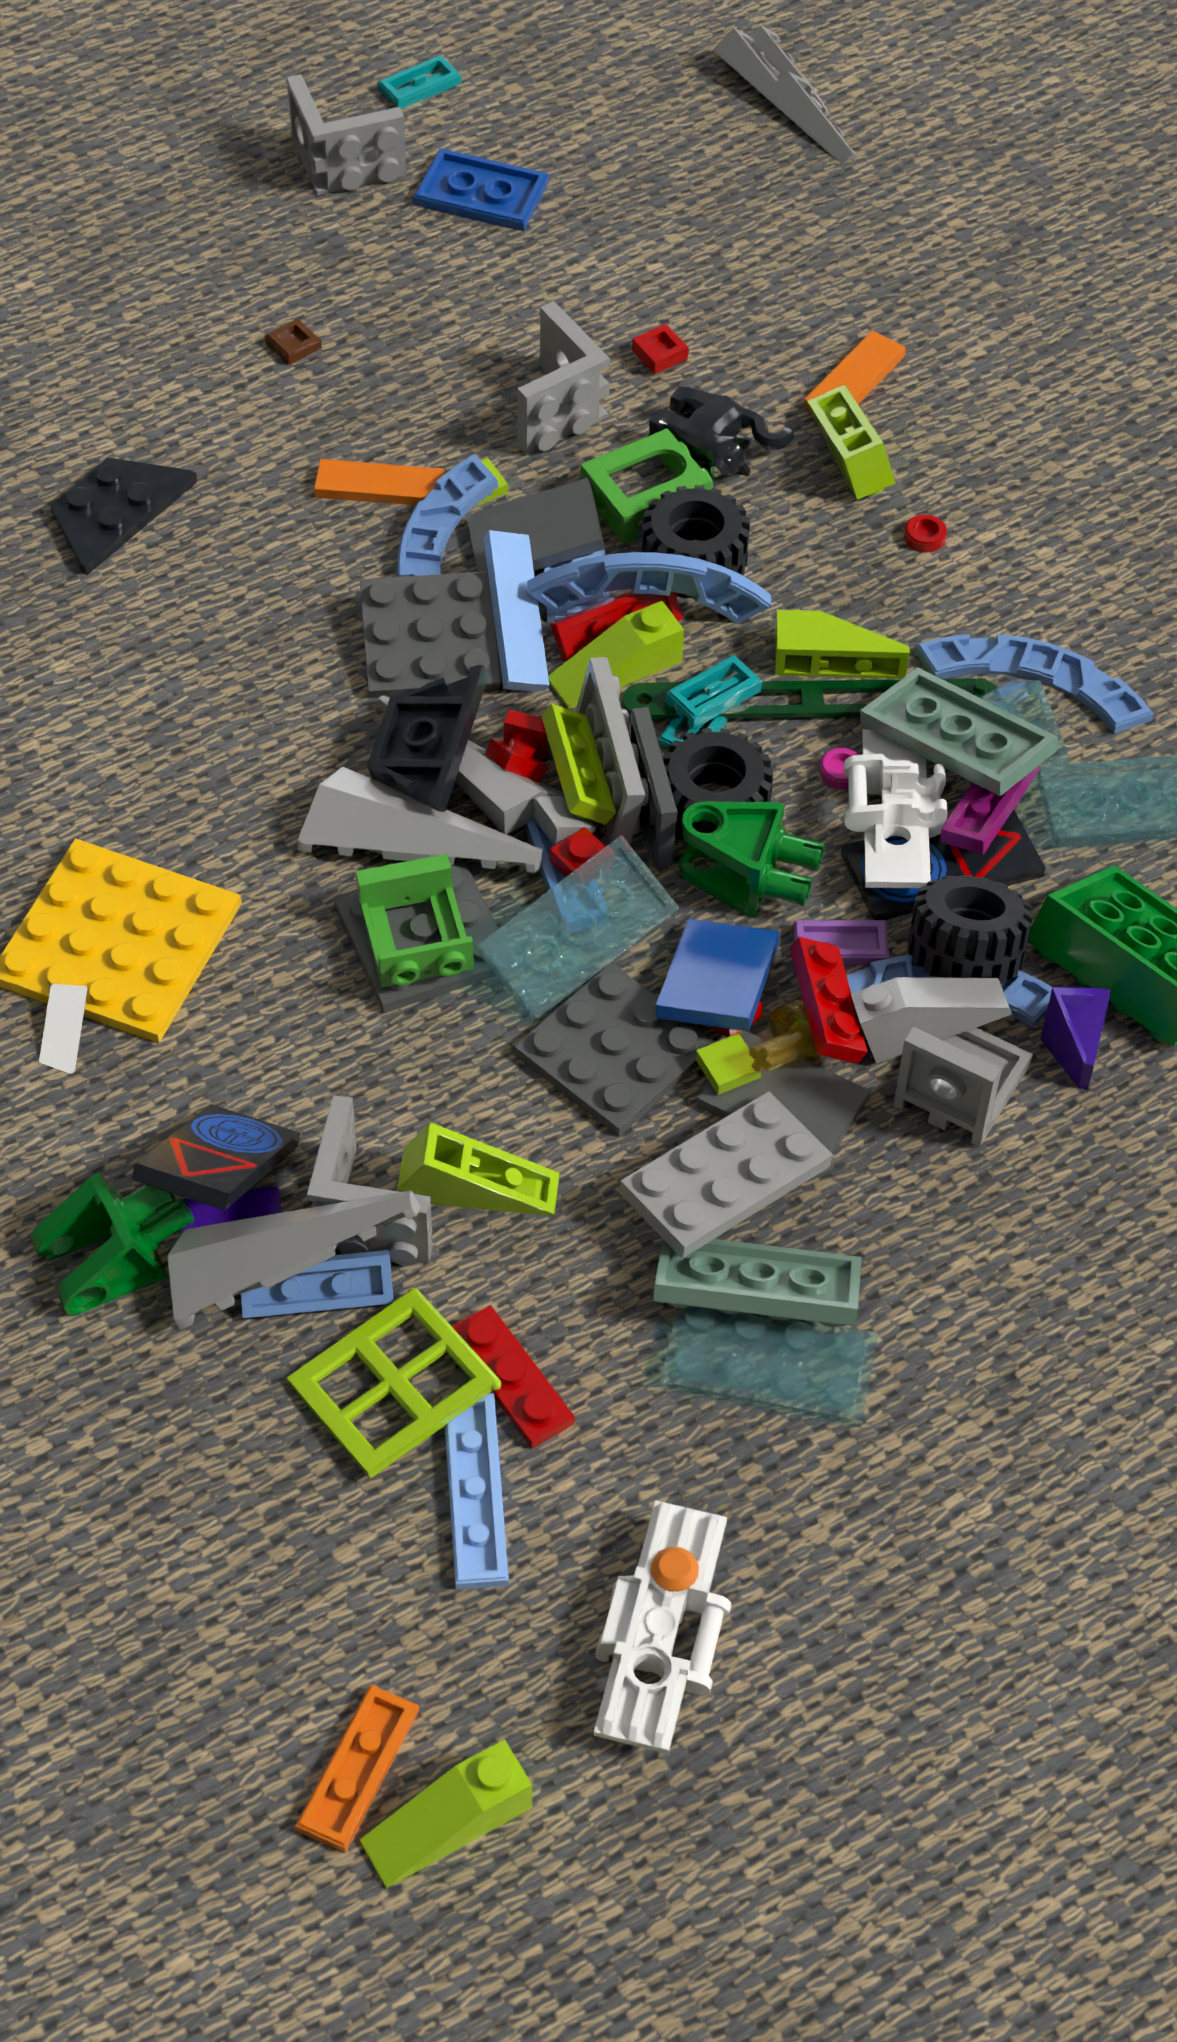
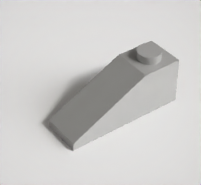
(930, 1004)

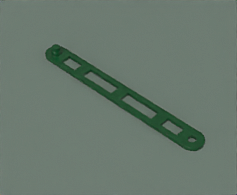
(810, 693)

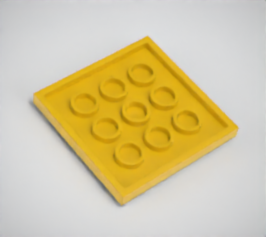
(122, 933)

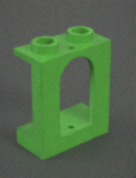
(612, 504)
(406, 885)

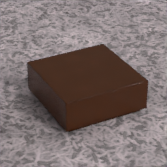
(293, 341)

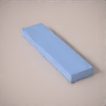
(515, 612)
(476, 1498)

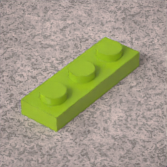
(578, 764)

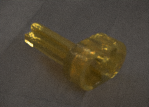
(791, 1038)

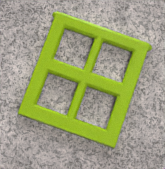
(393, 1381)

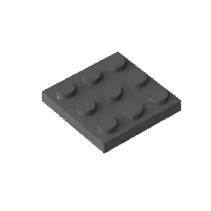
(427, 630)
(416, 926)
(612, 1049)

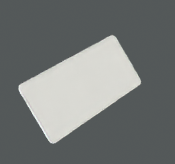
(63, 1026)

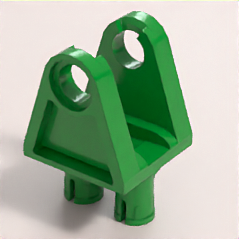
(745, 852)
(127, 1258)

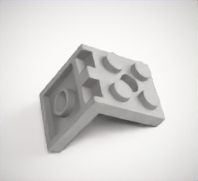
(333, 147)
(571, 381)
(960, 1078)
(404, 1238)

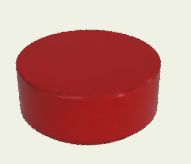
(925, 533)

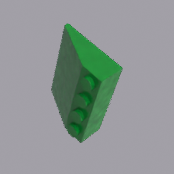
(1118, 940)

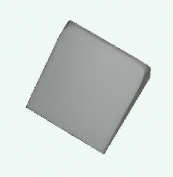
(556, 820)

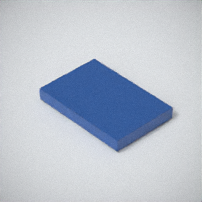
(481, 189)
(717, 975)

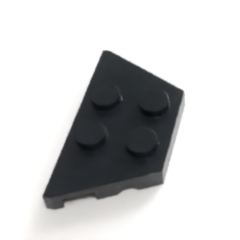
(115, 505)
(427, 737)

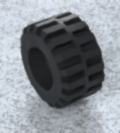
(698, 516)
(719, 760)
(969, 929)

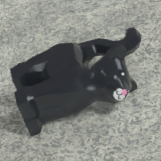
(713, 429)

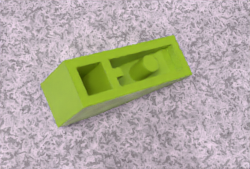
(852, 442)
(831, 647)
(634, 648)
(474, 1174)
(450, 1814)

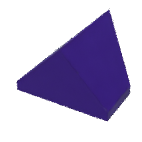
(1075, 1028)

